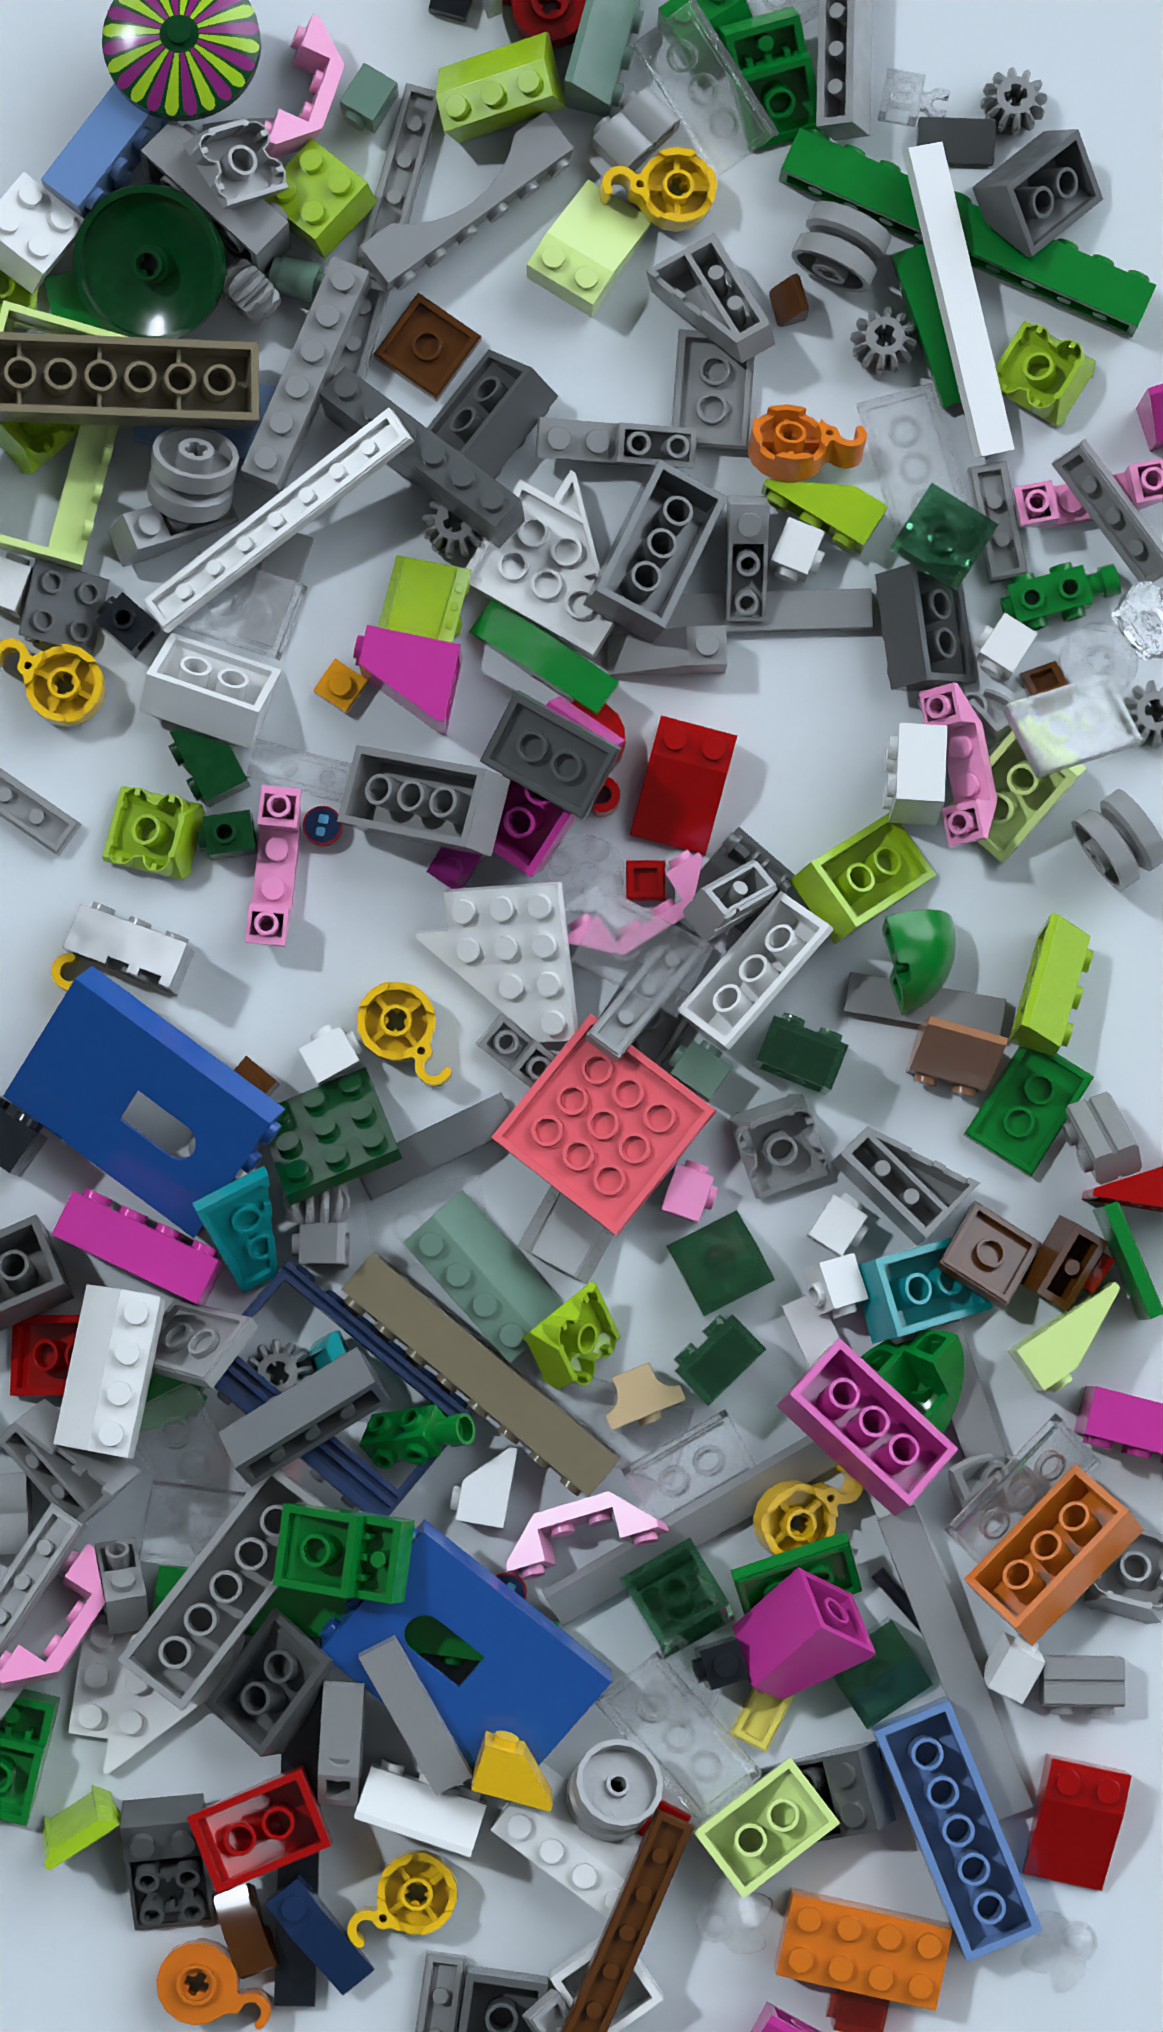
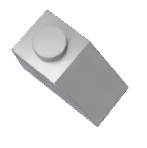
(322, 1244)

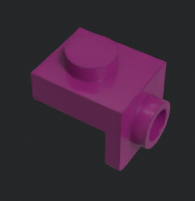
(454, 867)

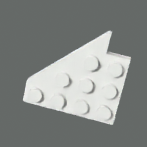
(546, 567)
(513, 952)
(121, 1706)

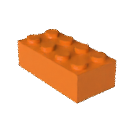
(1054, 1554)
(863, 1949)

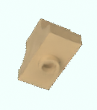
(641, 1397)

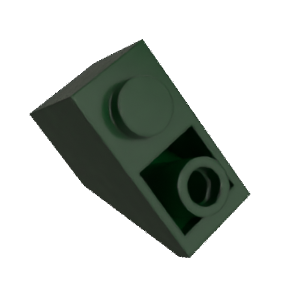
(212, 766)

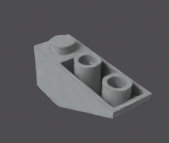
(149, 533)
(746, 557)
(341, 1743)

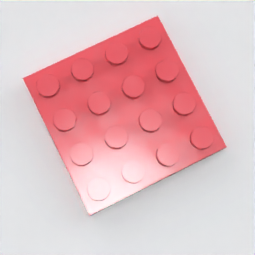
(603, 1128)

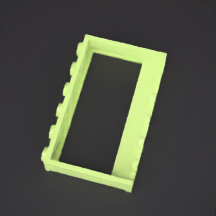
(87, 465)

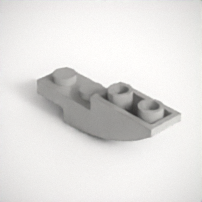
(615, 443)

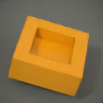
(340, 686)

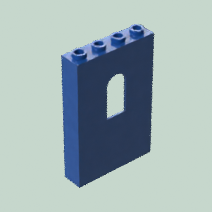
(93, 1063)
(531, 1673)

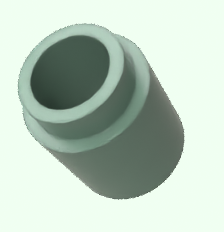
(296, 277)

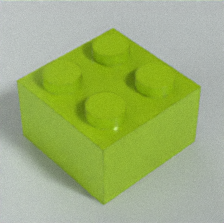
(322, 198)

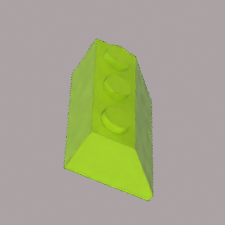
(499, 88)
(1052, 987)

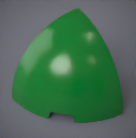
(922, 955)
(923, 1372)

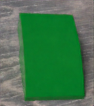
(777, 68)
(344, 1553)
(23, 1752)

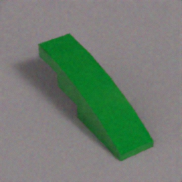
(924, 313)
(544, 657)

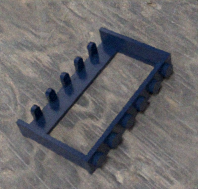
(332, 1459)

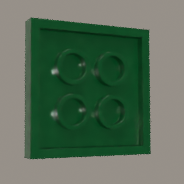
(332, 1136)

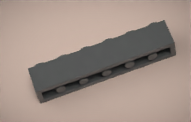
(429, 461)

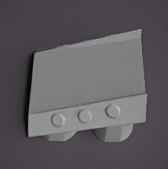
(236, 162)
(779, 1145)
(566, 1237)
(1132, 1582)

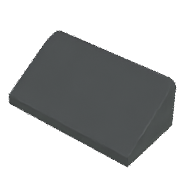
(964, 139)

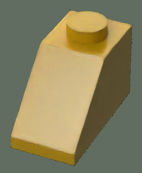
(510, 1772)

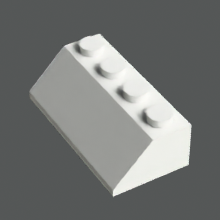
(754, 971)
(110, 1371)
(555, 1844)

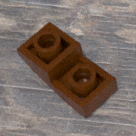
(245, 1932)

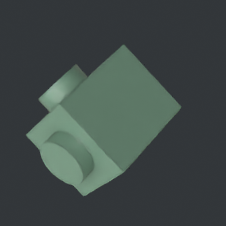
(368, 99)
(699, 1068)

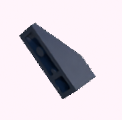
(319, 1934)

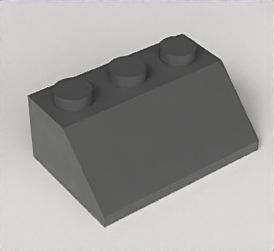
(1039, 190)
(493, 411)
(923, 630)

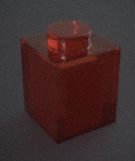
(856, 2012)

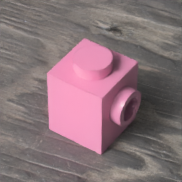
(689, 1192)

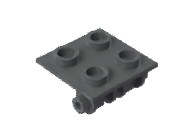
(63, 606)
(737, 851)

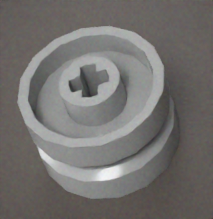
(841, 246)
(192, 474)
(1119, 839)
(609, 1768)

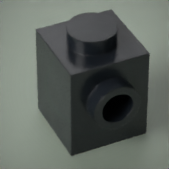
(127, 624)
(719, 1663)

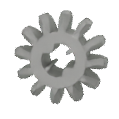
(1020, 88)
(250, 291)
(887, 355)
(439, 522)
(1139, 706)
(324, 1207)
(291, 1367)

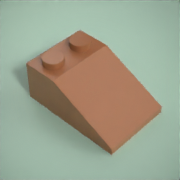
(955, 1056)

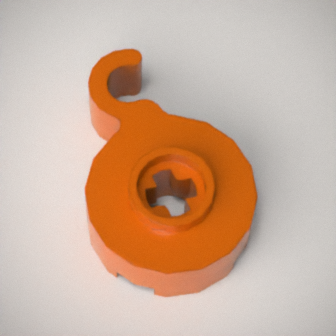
(796, 446)
(224, 1988)

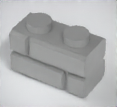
(729, 900)
(1102, 1138)
(1082, 1682)

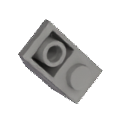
(122, 1585)

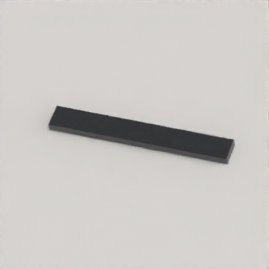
(296, 1972)

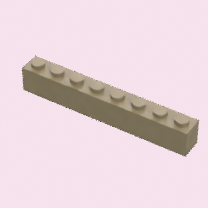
(481, 1374)

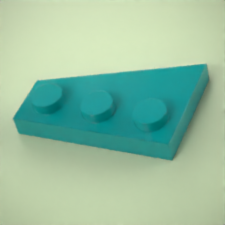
(242, 1228)

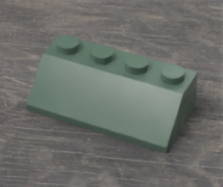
(601, 54)
(483, 1274)

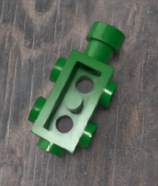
(1052, 598)
(414, 1435)

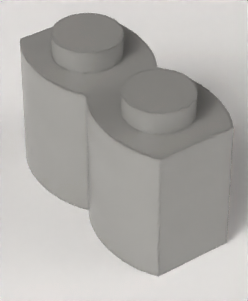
(635, 131)
(15, 1511)

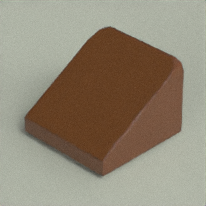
(789, 301)
(1042, 679)

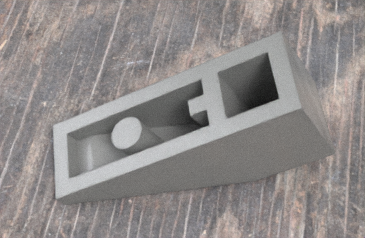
(672, 652)

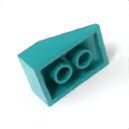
(913, 1294)

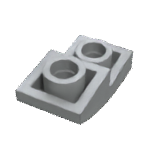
(515, 1050)

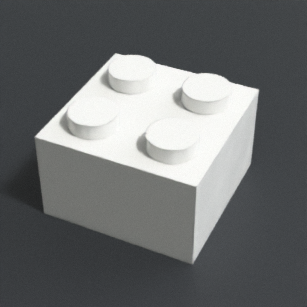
(34, 232)
(917, 774)
(639, 1995)

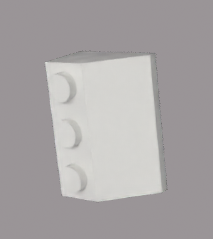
(209, 690)
(413, 1809)

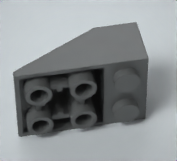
(851, 1786)
(164, 1863)

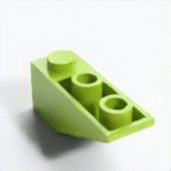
(837, 509)

